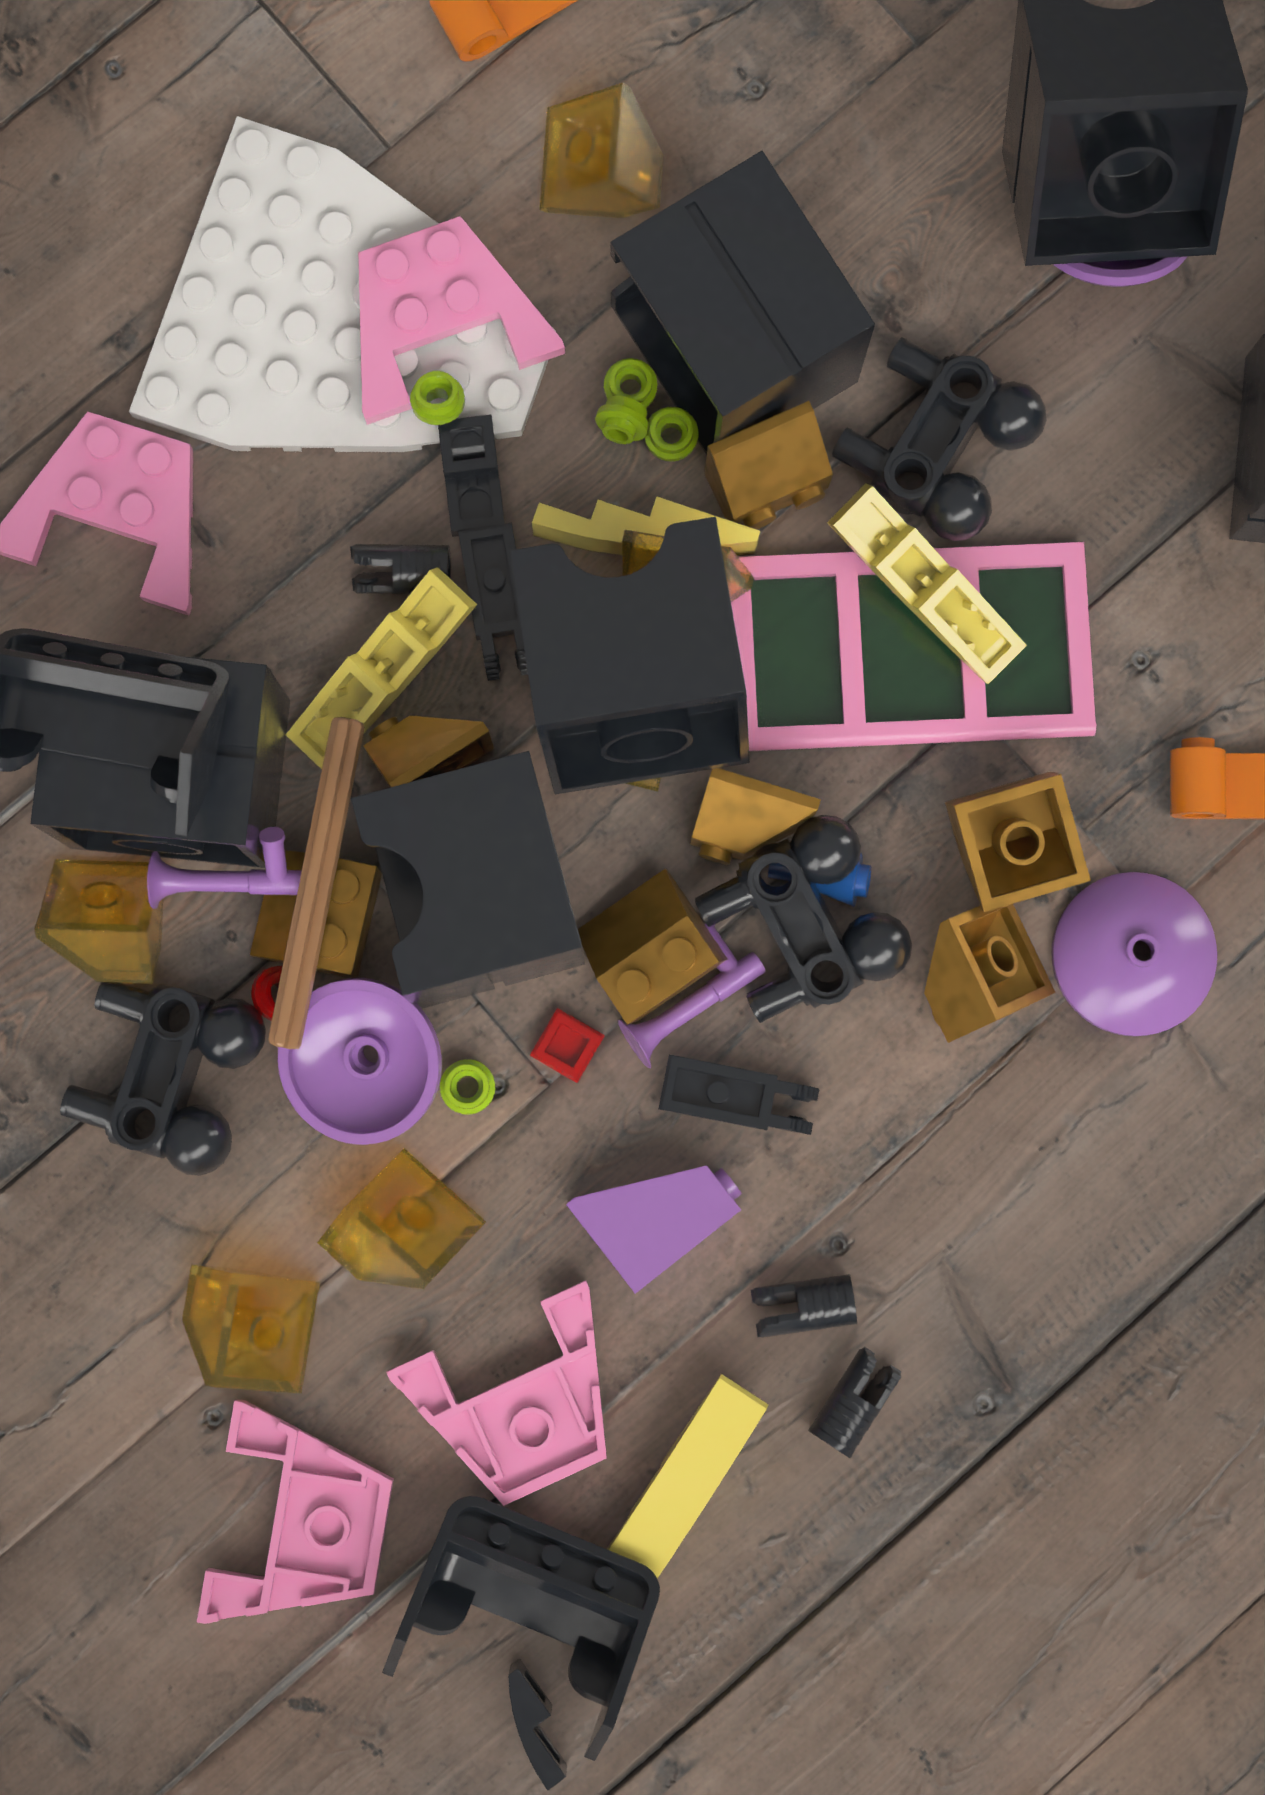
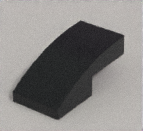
(471, 473)
(530, 1709)

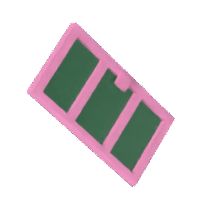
(851, 666)

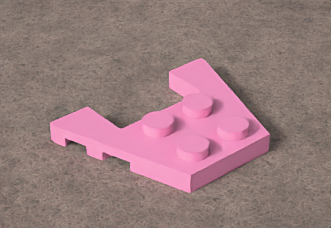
(430, 290)
(122, 484)
(531, 1425)
(323, 1528)

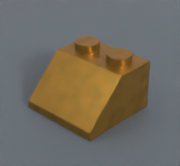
(769, 467)
(1018, 840)
(346, 922)
(649, 947)

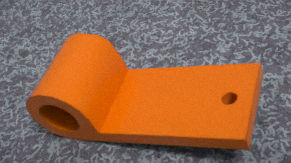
(485, 25)
(1215, 783)

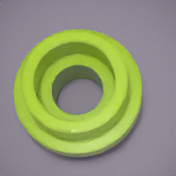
(631, 369)
(434, 386)
(671, 418)
(622, 420)
(450, 1081)

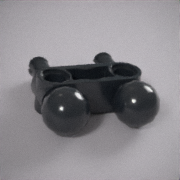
(935, 438)
(820, 853)
(164, 1073)

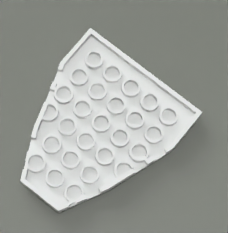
(269, 313)

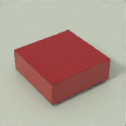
(567, 1045)

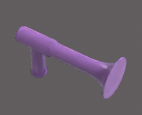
(275, 880)
(732, 977)

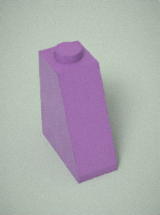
(656, 1220)

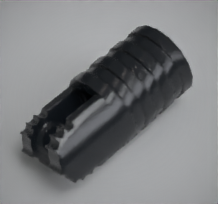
(408, 562)
(820, 1305)
(845, 1414)

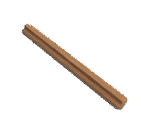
(316, 883)

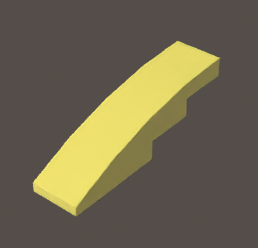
(609, 521)
(927, 583)
(385, 663)
(689, 1475)

